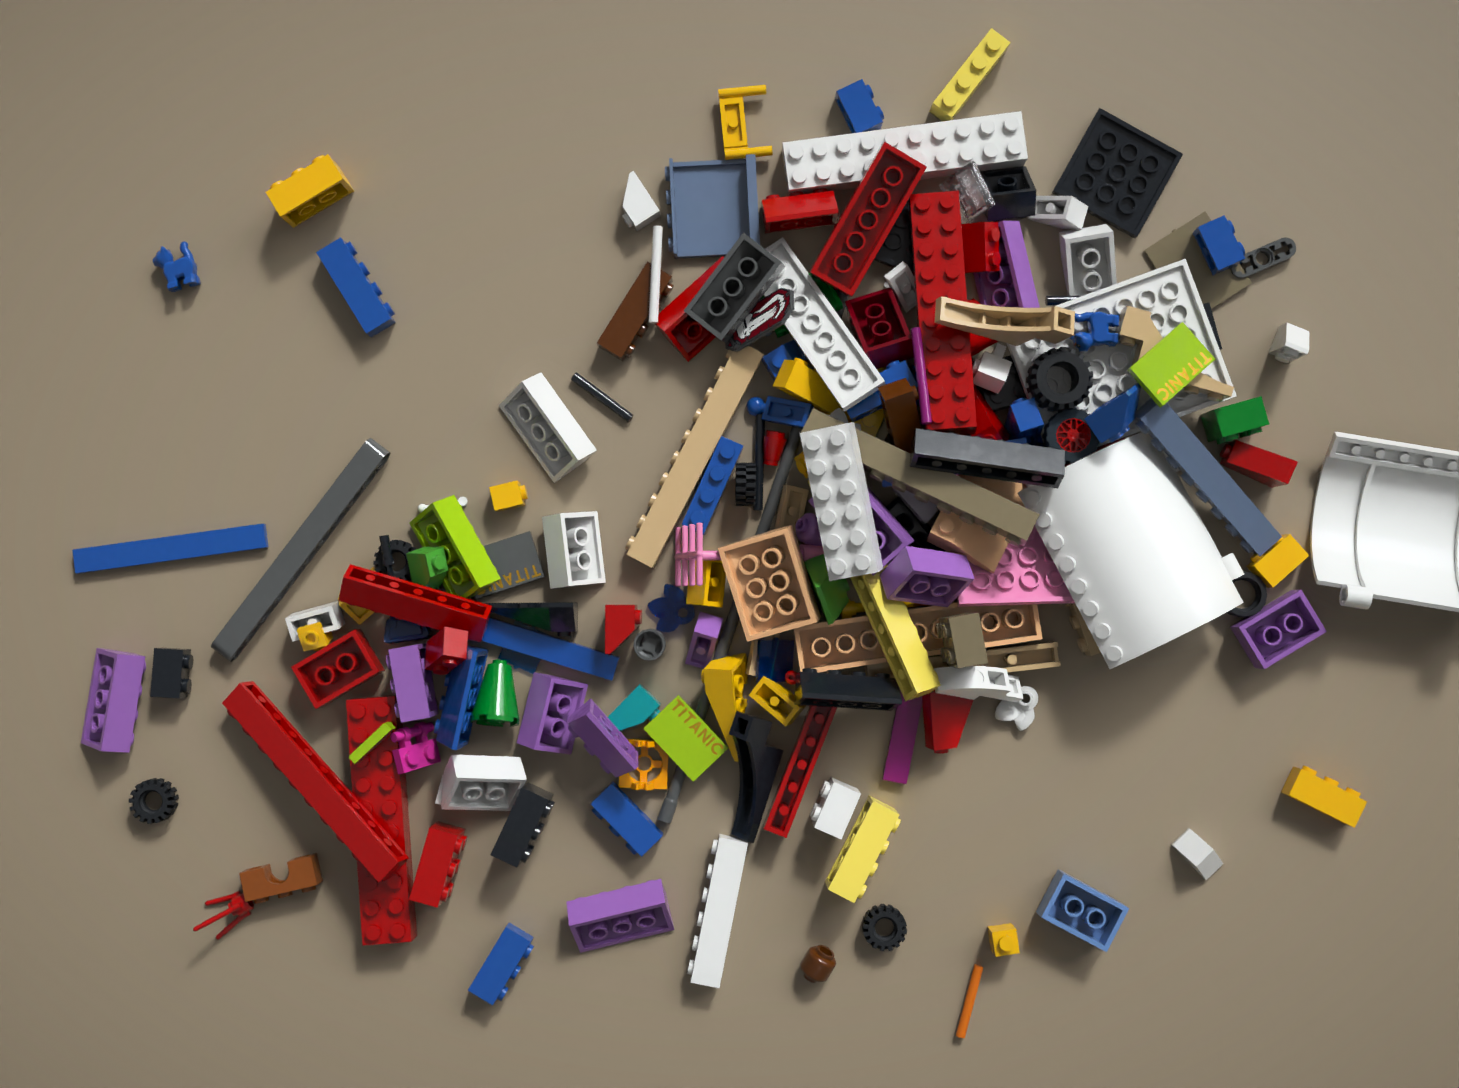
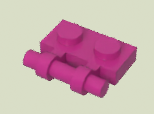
(418, 755)

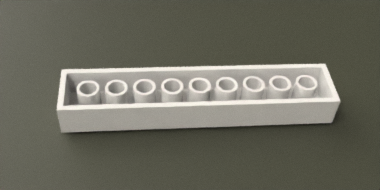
(941, 146)

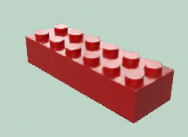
(867, 219)

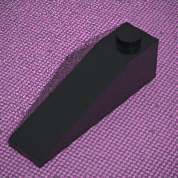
(551, 616)

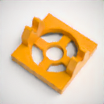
(660, 781)

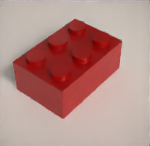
(337, 668)
(438, 864)

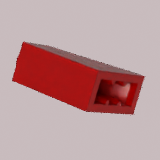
(1258, 463)
(944, 720)

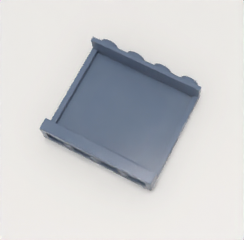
(711, 205)

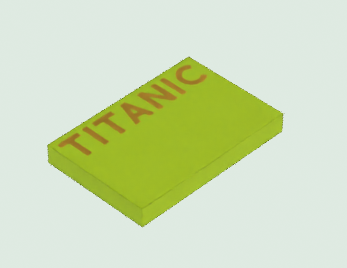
(1171, 364)
(686, 738)

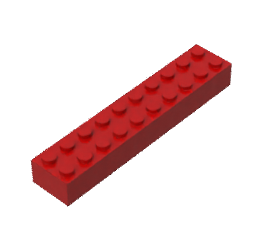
(938, 273)
(384, 906)

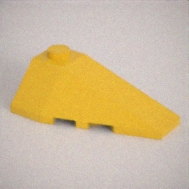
(724, 688)

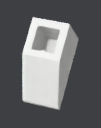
(1290, 343)

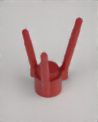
(236, 907)

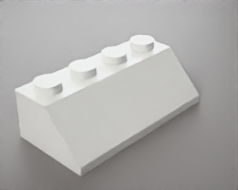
(547, 427)

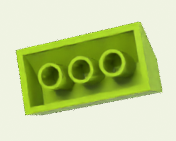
(468, 564)

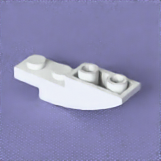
(979, 681)

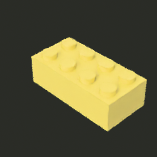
(862, 849)

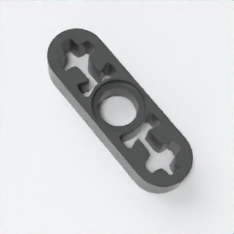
(1281, 257)

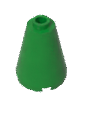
(496, 697)

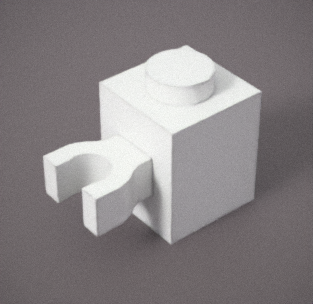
(991, 369)

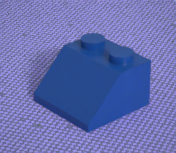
(1114, 416)

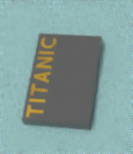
(515, 562)

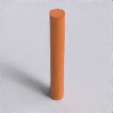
(969, 1001)

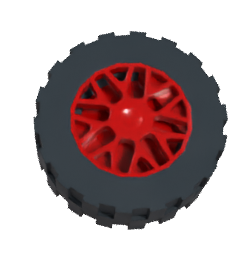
(1071, 433)

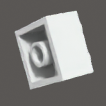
(834, 807)

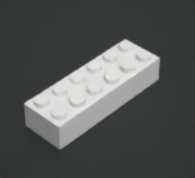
(841, 501)

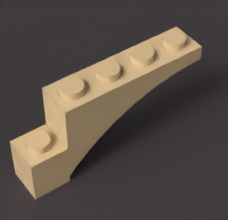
(1006, 324)
(1137, 328)

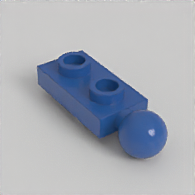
(780, 410)

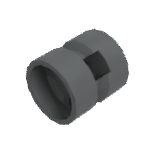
(649, 644)

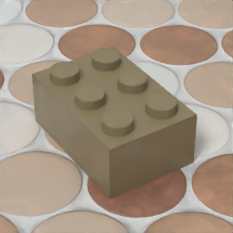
(962, 640)

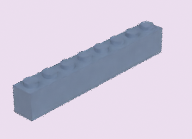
(1207, 476)

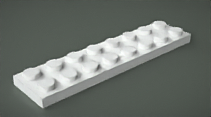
(823, 334)

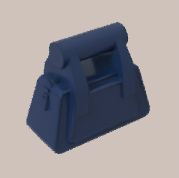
(404, 631)

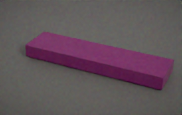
(902, 740)

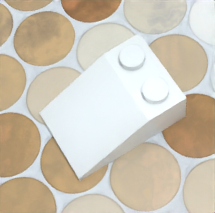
(1088, 259)

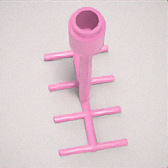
(699, 555)

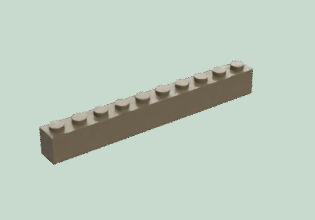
(944, 489)

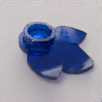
(667, 609)

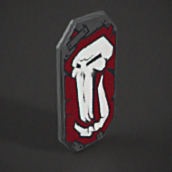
(763, 319)

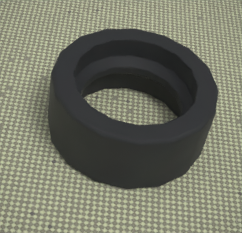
(1260, 597)

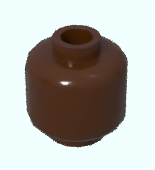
(818, 964)

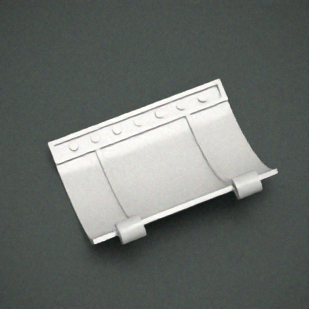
(1387, 523)
(1133, 549)

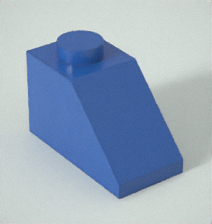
(775, 358)

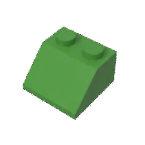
(830, 594)

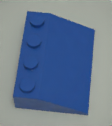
(457, 706)

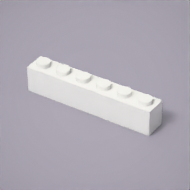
(719, 911)

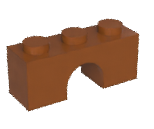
(260, 883)

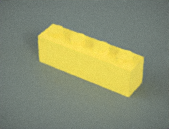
(970, 76)

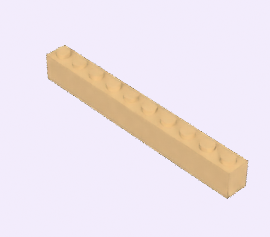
(694, 456)

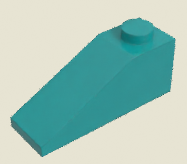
(635, 709)

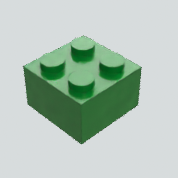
(1238, 418)

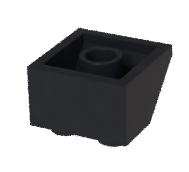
(1012, 193)

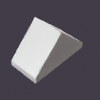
(1198, 853)

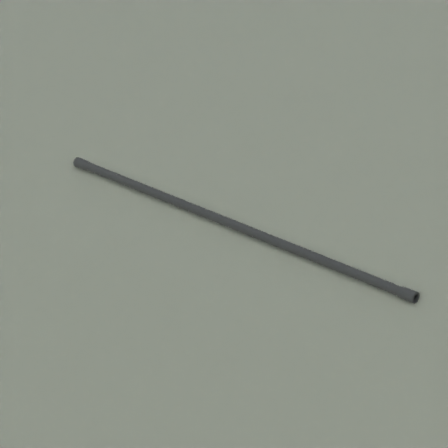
(671, 800)

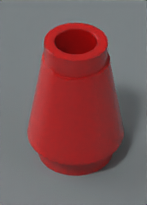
(773, 446)

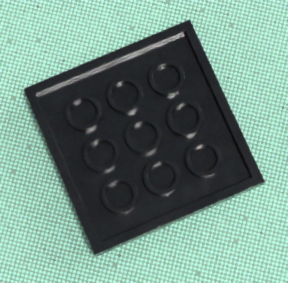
(1118, 172)

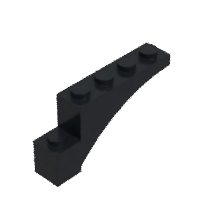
(756, 770)

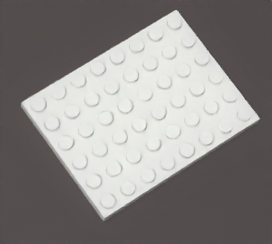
(1171, 299)

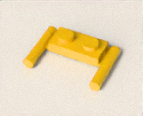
(734, 122)

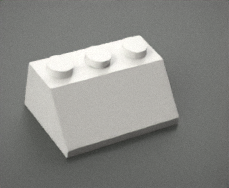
(573, 549)
(482, 782)

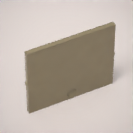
(1183, 245)

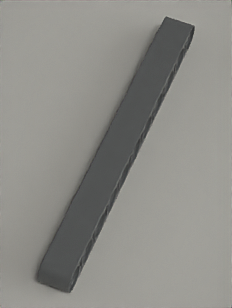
(300, 550)

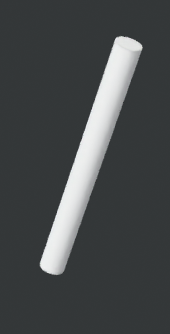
(655, 274)

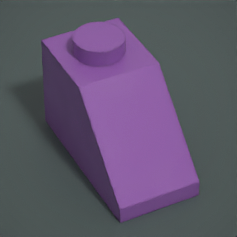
(703, 640)

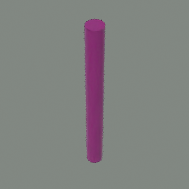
(921, 376)

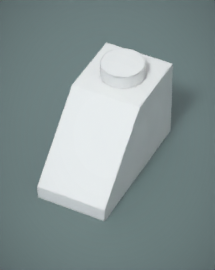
(638, 204)
(1060, 212)

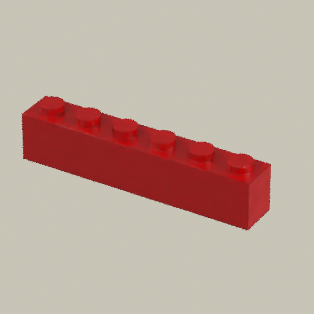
(413, 602)
(798, 769)

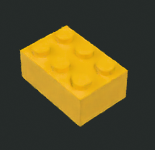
(309, 190)

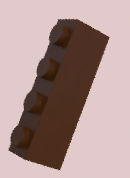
(632, 315)
(900, 412)

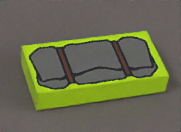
(372, 742)

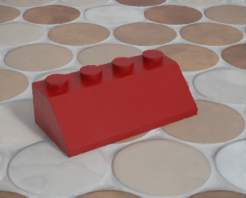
(680, 328)

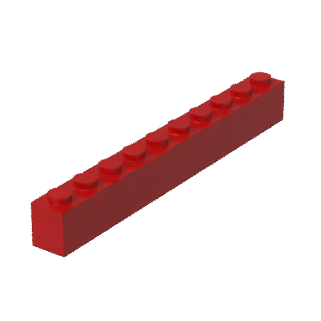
(315, 781)

